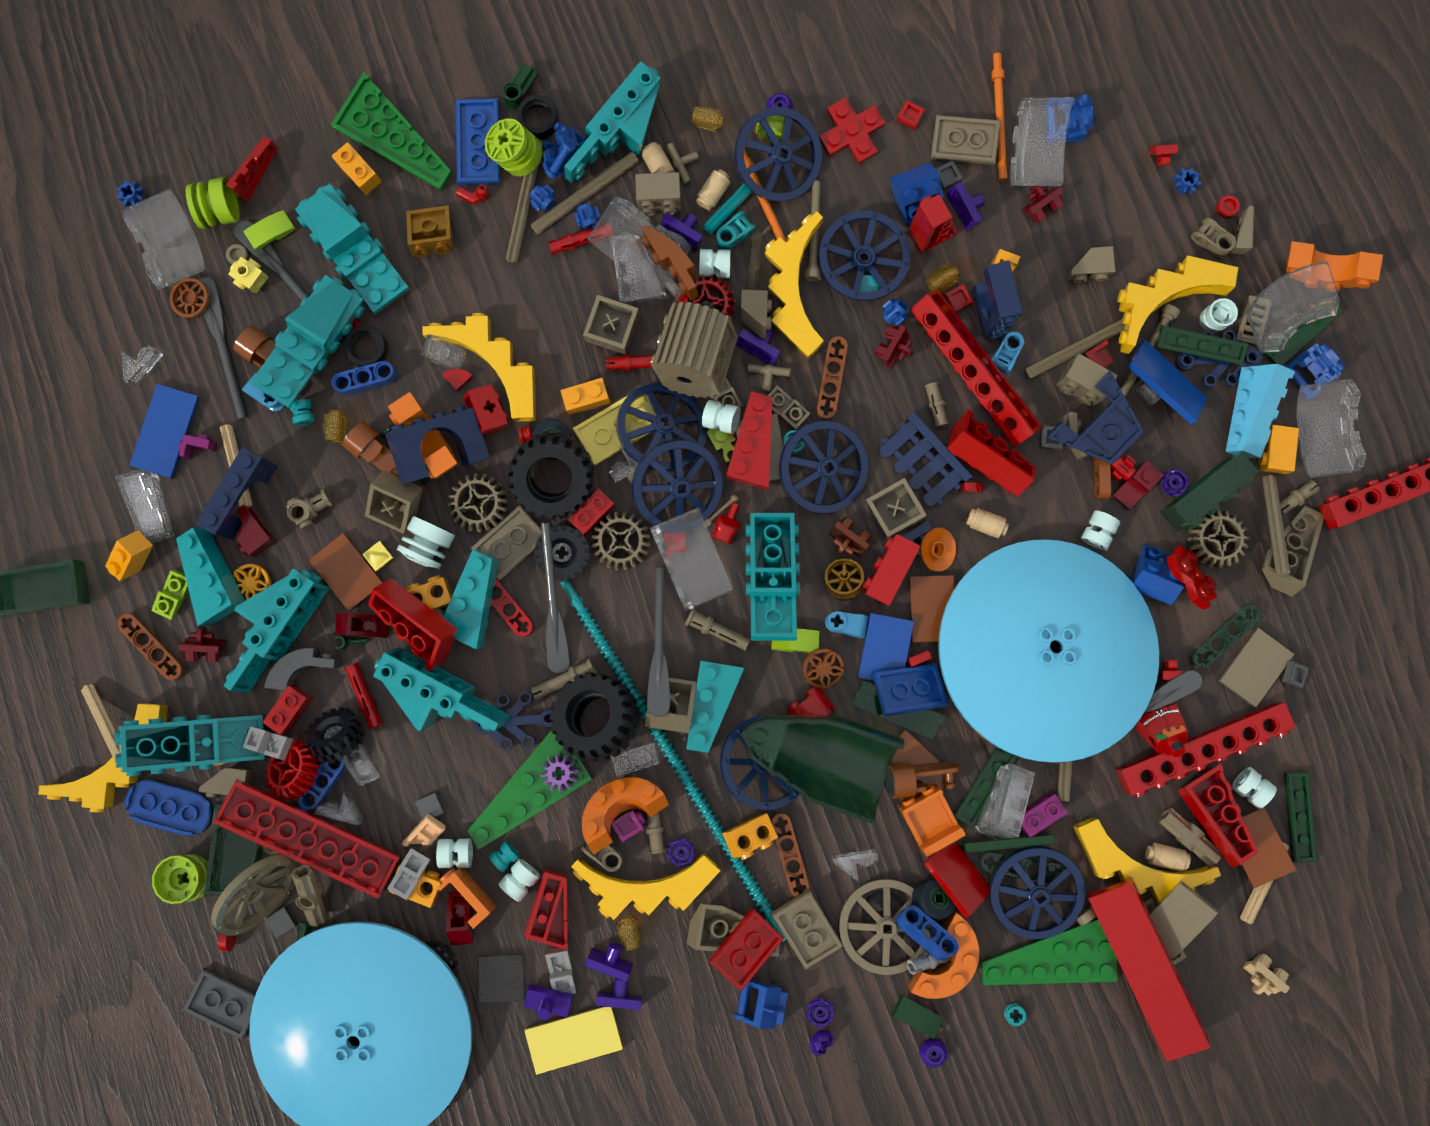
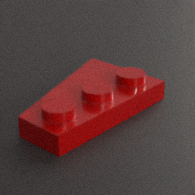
(252, 170)

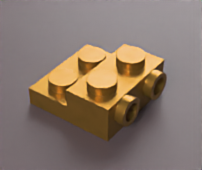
(429, 231)

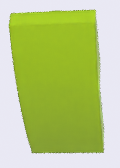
(270, 228)
(172, 596)
(806, 642)

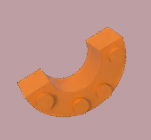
(1347, 270)
(434, 448)
(614, 799)
(955, 973)

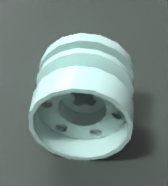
(425, 542)

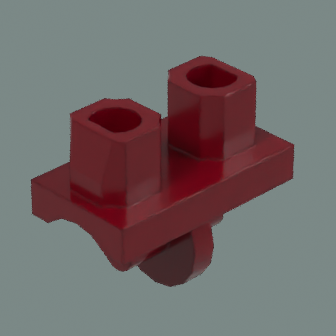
(1050, 197)
(897, 348)
(202, 642)

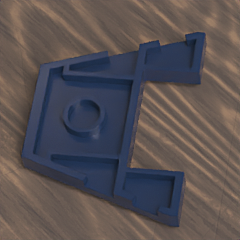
(1109, 432)

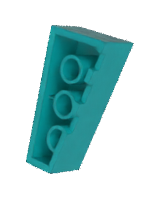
(473, 598)

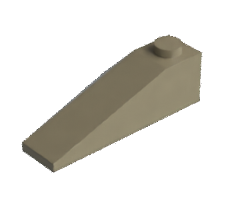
(1301, 543)
(712, 926)

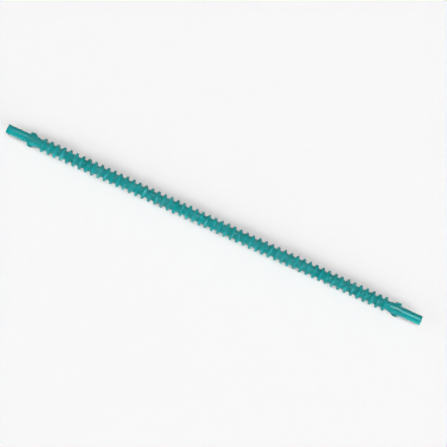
(577, 603)

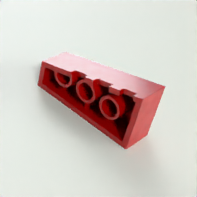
(931, 224)

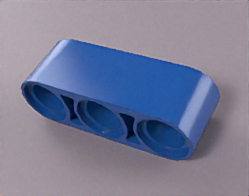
(354, 378)
(321, 792)
(937, 933)

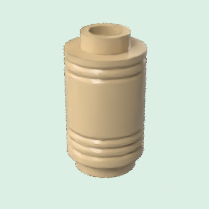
(656, 159)
(713, 189)
(987, 522)
(1168, 857)

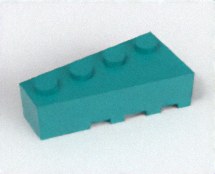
(208, 577)
(712, 696)

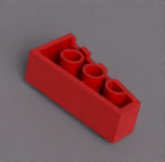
(752, 449)
(990, 454)
(414, 621)
(1216, 810)

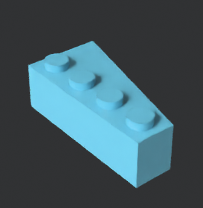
(1256, 407)

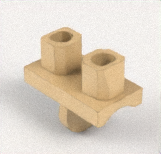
(1263, 978)

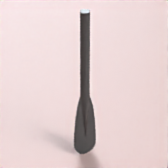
(268, 258)
(215, 322)
(556, 639)
(658, 686)
(1175, 689)

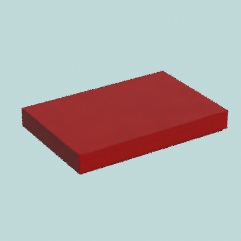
(958, 878)
(746, 949)

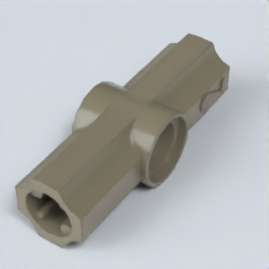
(1190, 837)
(309, 895)

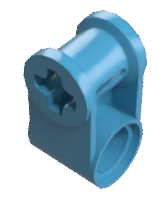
(1006, 356)
(260, 396)
(851, 624)

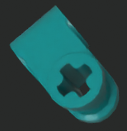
(737, 228)

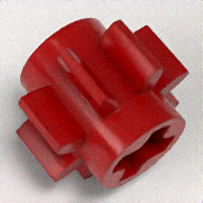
(1123, 468)

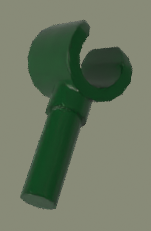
(349, 641)

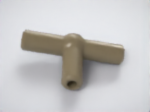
(679, 163)
(768, 371)

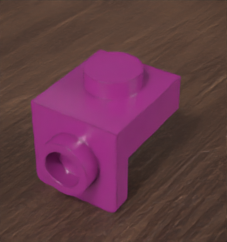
(188, 443)
(629, 824)

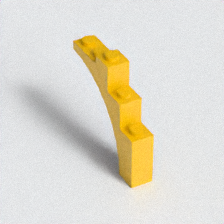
(1190, 278)
(784, 286)
(476, 337)
(98, 788)
(1107, 858)
(647, 895)

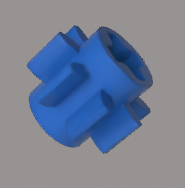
(1191, 178)
(126, 190)
(542, 197)
(587, 216)
(895, 311)

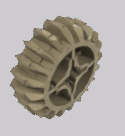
(468, 506)
(627, 533)
(1217, 547)

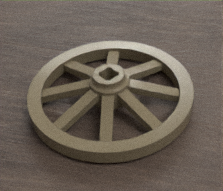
(248, 891)
(856, 895)

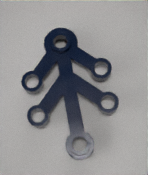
(1222, 365)
(514, 721)

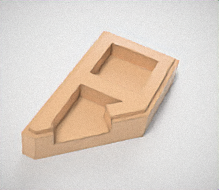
(425, 832)

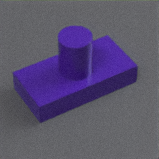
(965, 205)
(684, 229)
(758, 347)
(609, 962)
(619, 997)
(548, 1001)

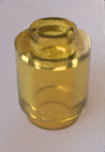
(707, 118)
(943, 278)
(334, 426)
(628, 932)

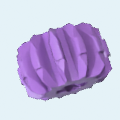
(564, 778)

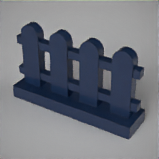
(919, 450)

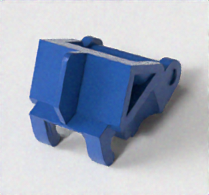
(1080, 119)
(559, 154)
(1320, 361)
(769, 1005)

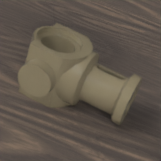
(310, 506)

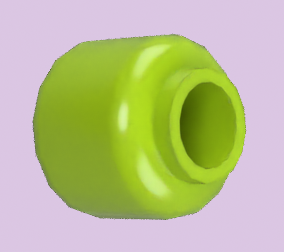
(776, 124)

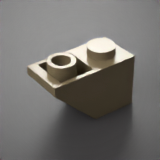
(1096, 265)
(754, 311)
(223, 781)

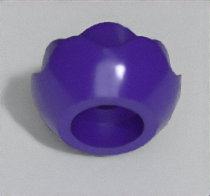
(779, 98)
(1181, 482)
(681, 859)
(827, 1012)
(820, 1041)
(930, 1046)

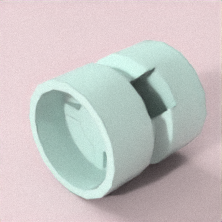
(714, 263)
(1218, 315)
(721, 417)
(1100, 531)
(1258, 790)
(447, 850)
(517, 882)

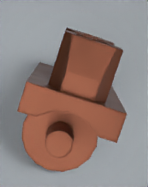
(847, 539)

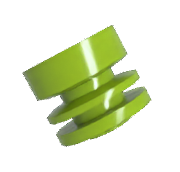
(513, 147)
(212, 203)
(171, 881)

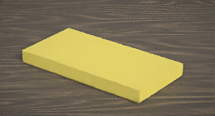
(600, 434)
(573, 1039)

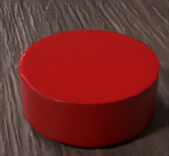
(1228, 206)
(226, 943)

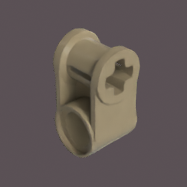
(1211, 239)
(602, 856)

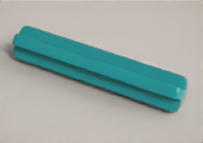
(727, 209)

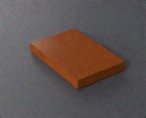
(346, 571)
(928, 604)
(916, 754)
(1272, 856)

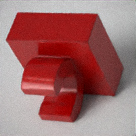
(1163, 153)
(1170, 670)

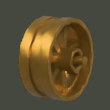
(844, 579)

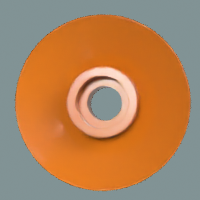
(938, 549)

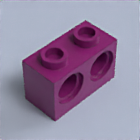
(1042, 814)

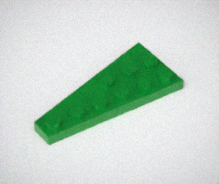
(380, 127)
(526, 793)
(1072, 956)

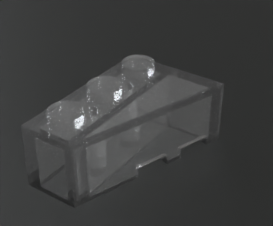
(634, 271)
(146, 504)
(1006, 803)

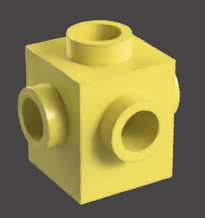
(247, 275)

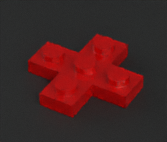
(852, 131)
(1184, 568)

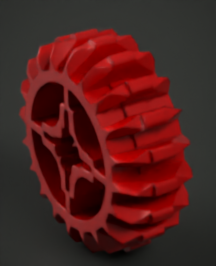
(705, 285)
(293, 776)

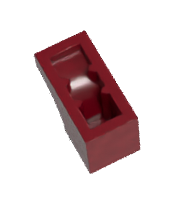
(1137, 485)
(254, 535)
(360, 625)
(458, 915)

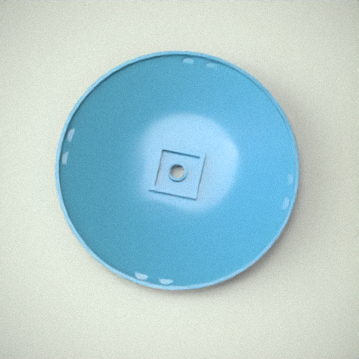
(1001, 658)
(368, 986)

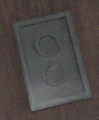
(221, 1003)

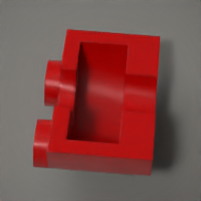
(815, 704)

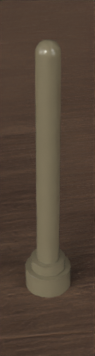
(813, 271)
(1168, 315)

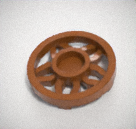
(189, 298)
(823, 668)

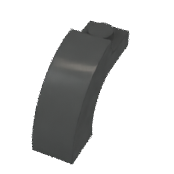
(290, 665)

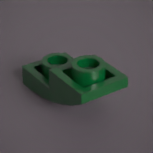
(917, 1016)

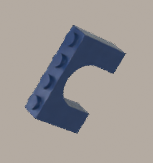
(997, 301)
(460, 426)
(220, 511)

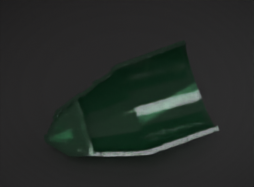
(825, 759)

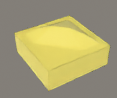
(378, 556)

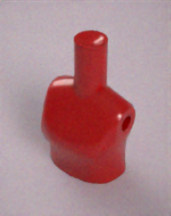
(727, 526)

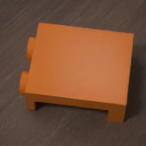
(931, 820)
(471, 892)

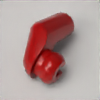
(475, 196)

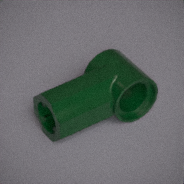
(519, 85)

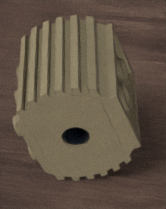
(694, 349)

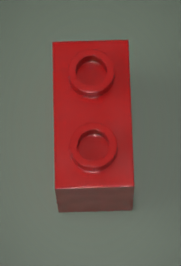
(492, 418)
(593, 511)
(288, 710)

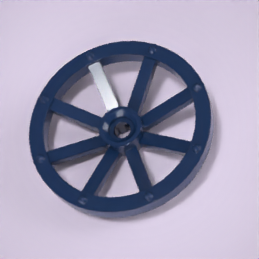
(774, 151)
(867, 251)
(656, 427)
(818, 465)
(674, 481)
(737, 791)
(1034, 890)

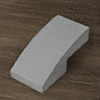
(267, 743)
(409, 874)
(560, 970)

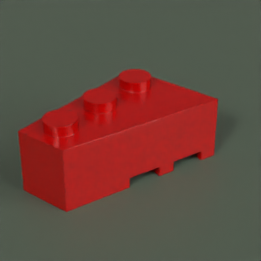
(890, 569)
(549, 911)

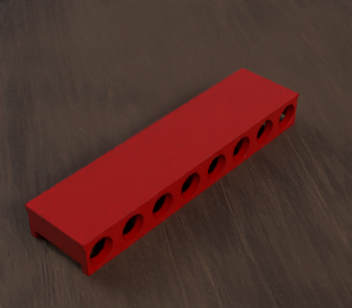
(306, 838)
(1149, 970)

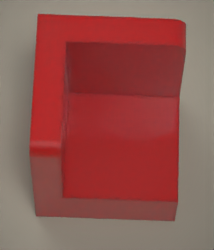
(1100, 355)

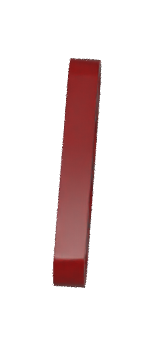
(499, 605)

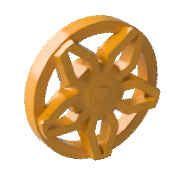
(251, 583)

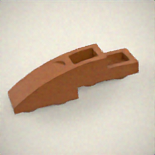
(671, 257)

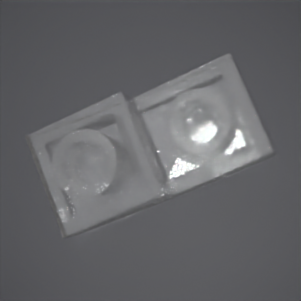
(636, 759)

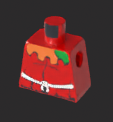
(1164, 729)

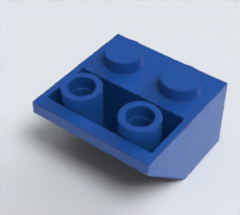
(913, 187)
(1154, 576)

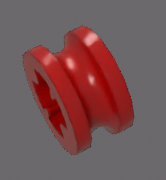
(524, 433)

